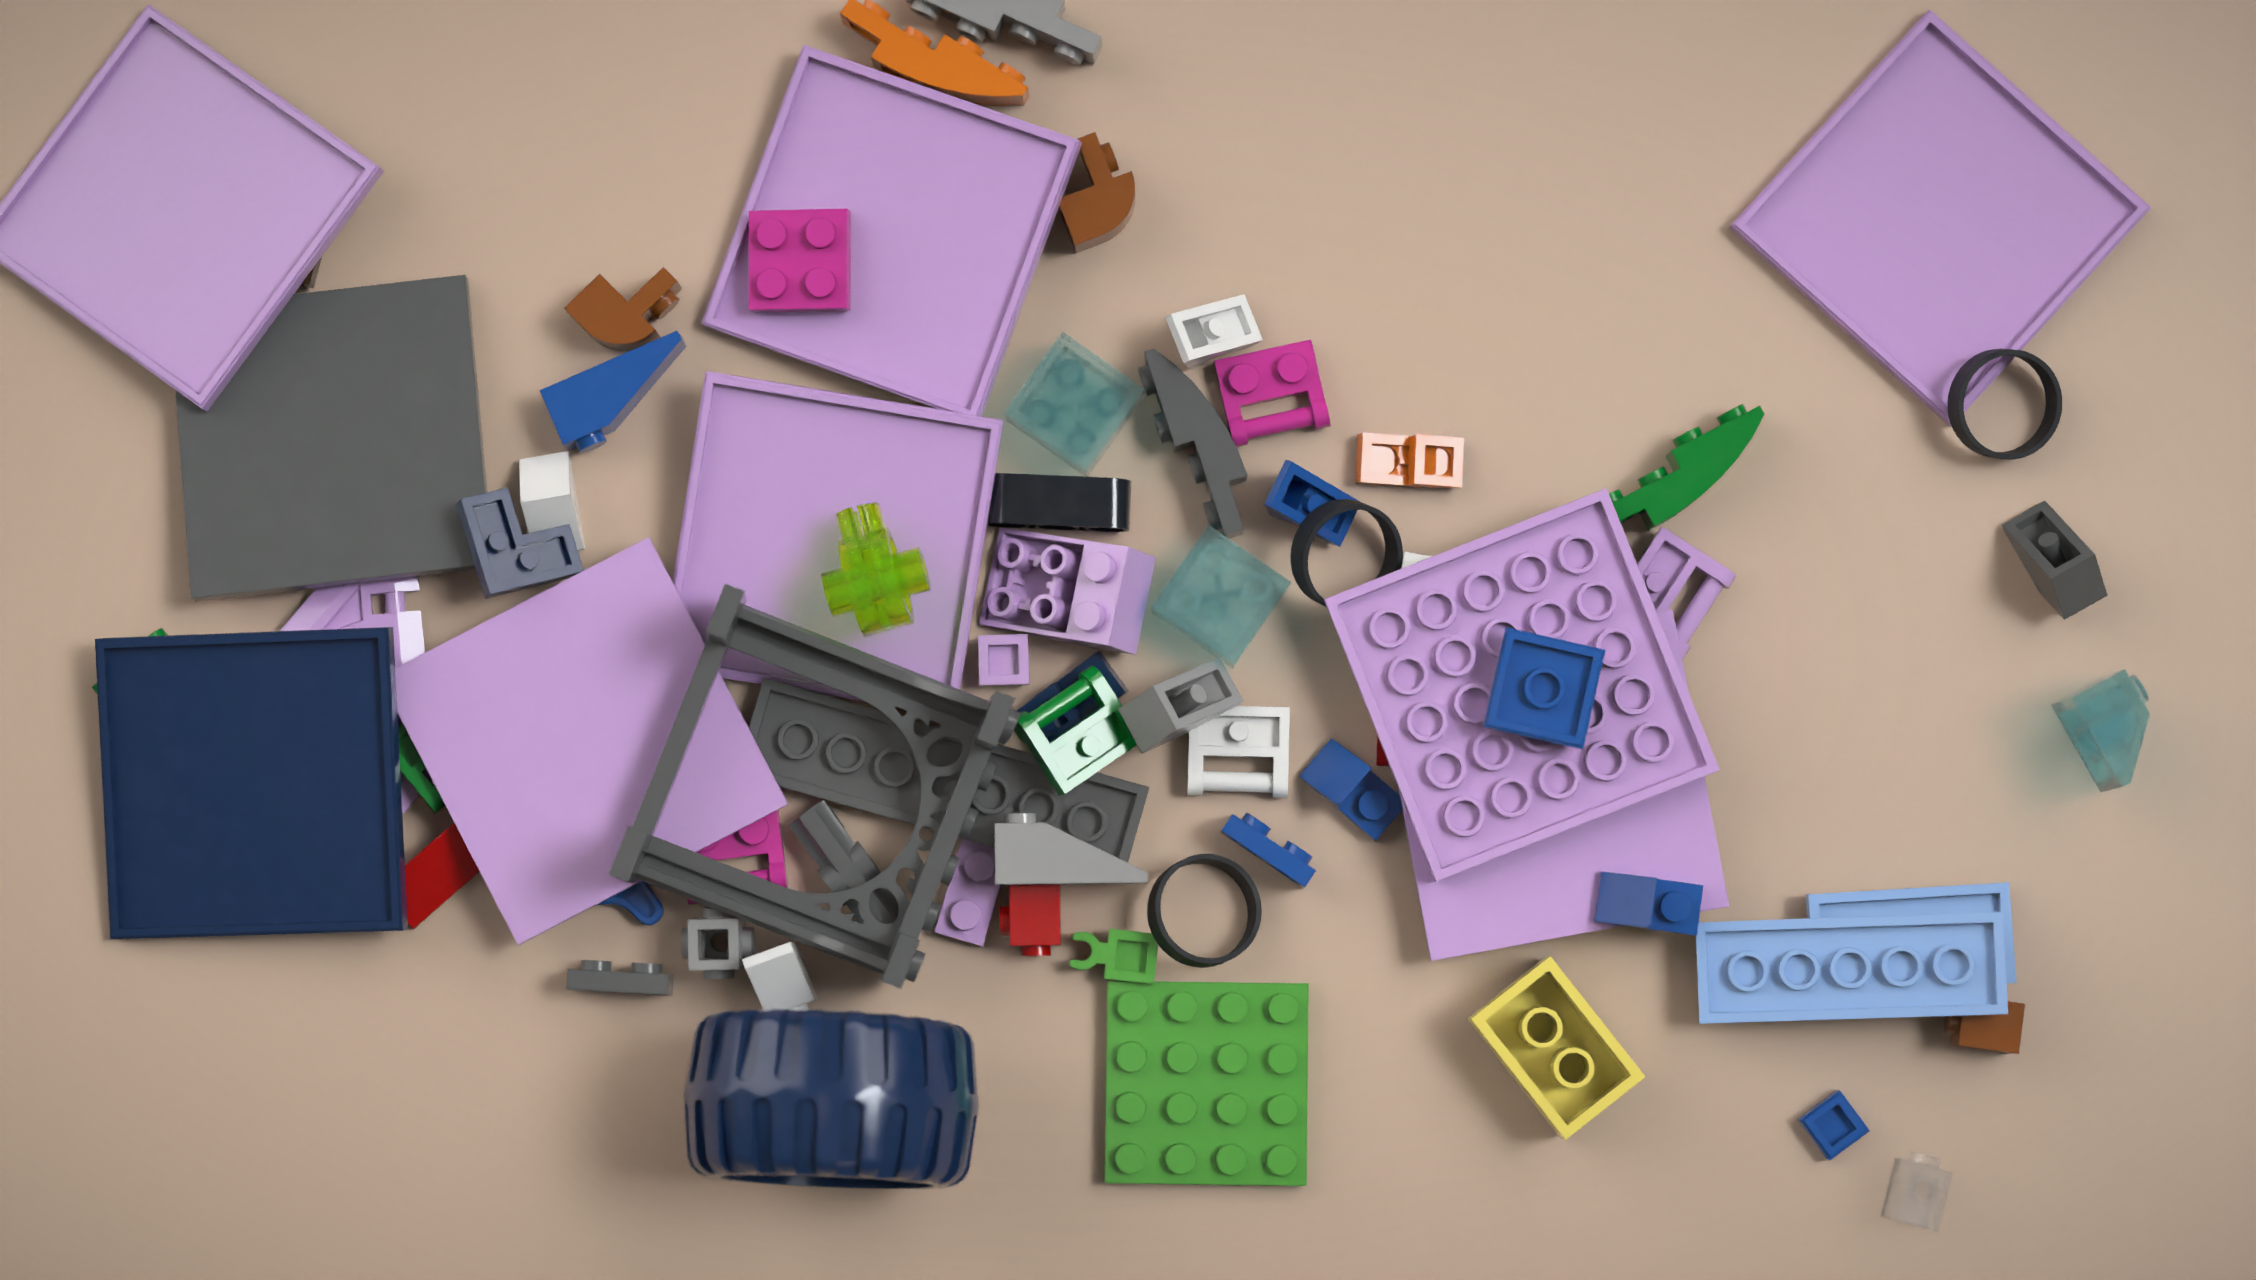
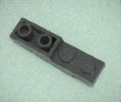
(1192, 421)

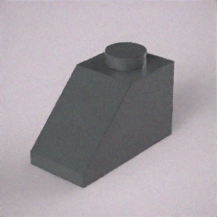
(2056, 559)

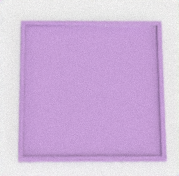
(179, 207)
(1939, 215)
(942, 229)
(764, 502)
(555, 728)
(1554, 883)

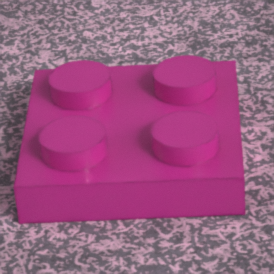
(800, 260)

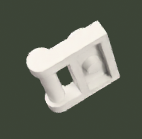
(1241, 733)

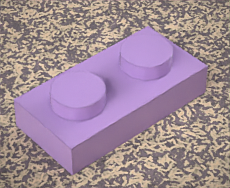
(970, 895)

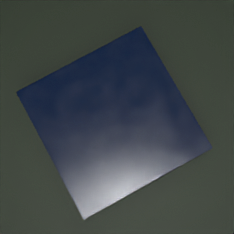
(251, 783)

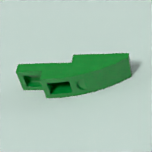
(1696, 466)

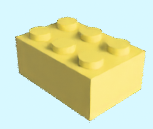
(1556, 1047)

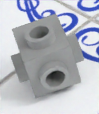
(699, 947)

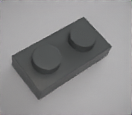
(597, 976)

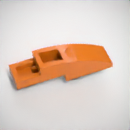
(949, 68)

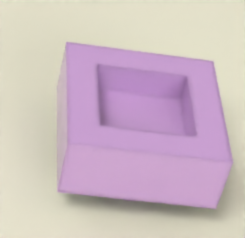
(1003, 660)

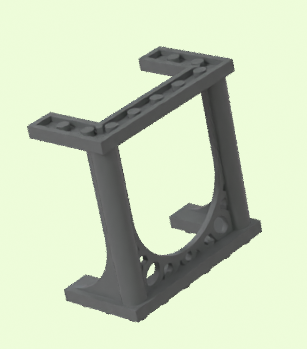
(884, 685)

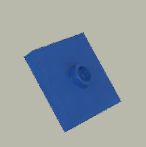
(1544, 688)

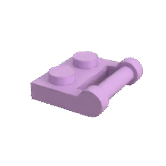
(1665, 571)

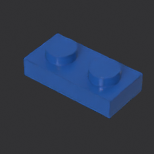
(1252, 834)

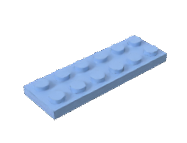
(1851, 968)

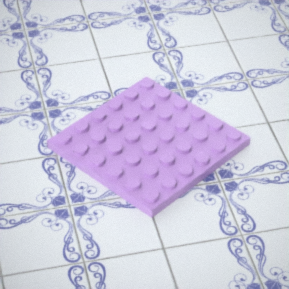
(1426, 667)

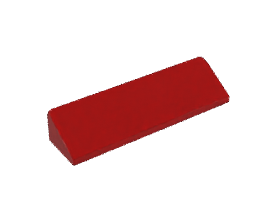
(437, 874)

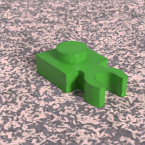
(1126, 955)

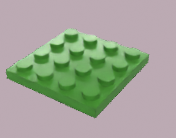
(1206, 1083)

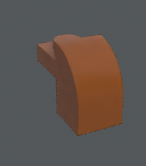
(1103, 208)
(623, 323)

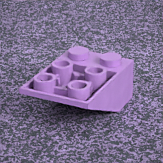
(1068, 590)

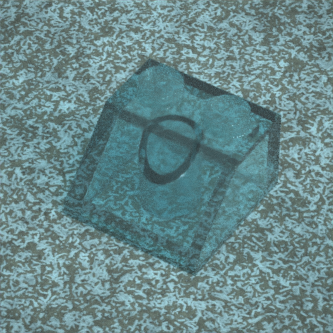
(2107, 726)

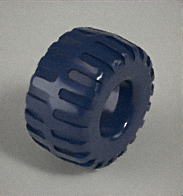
(831, 1099)

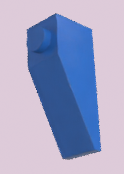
(604, 395)

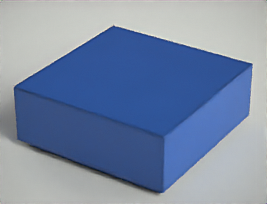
(1833, 1125)

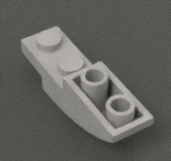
(1027, 22)

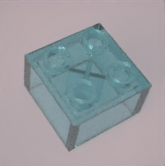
(1074, 404)
(1220, 596)

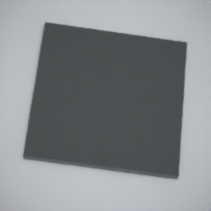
(338, 445)

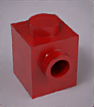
(1033, 918)

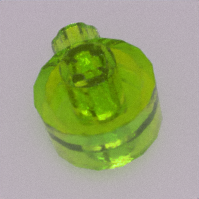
(873, 574)

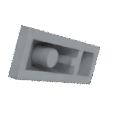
(1045, 855)

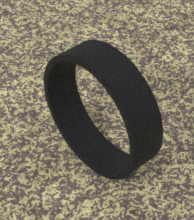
(2052, 408)
(1317, 518)
(1250, 894)

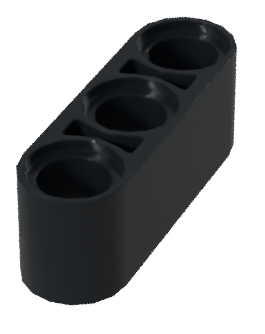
(1060, 502)

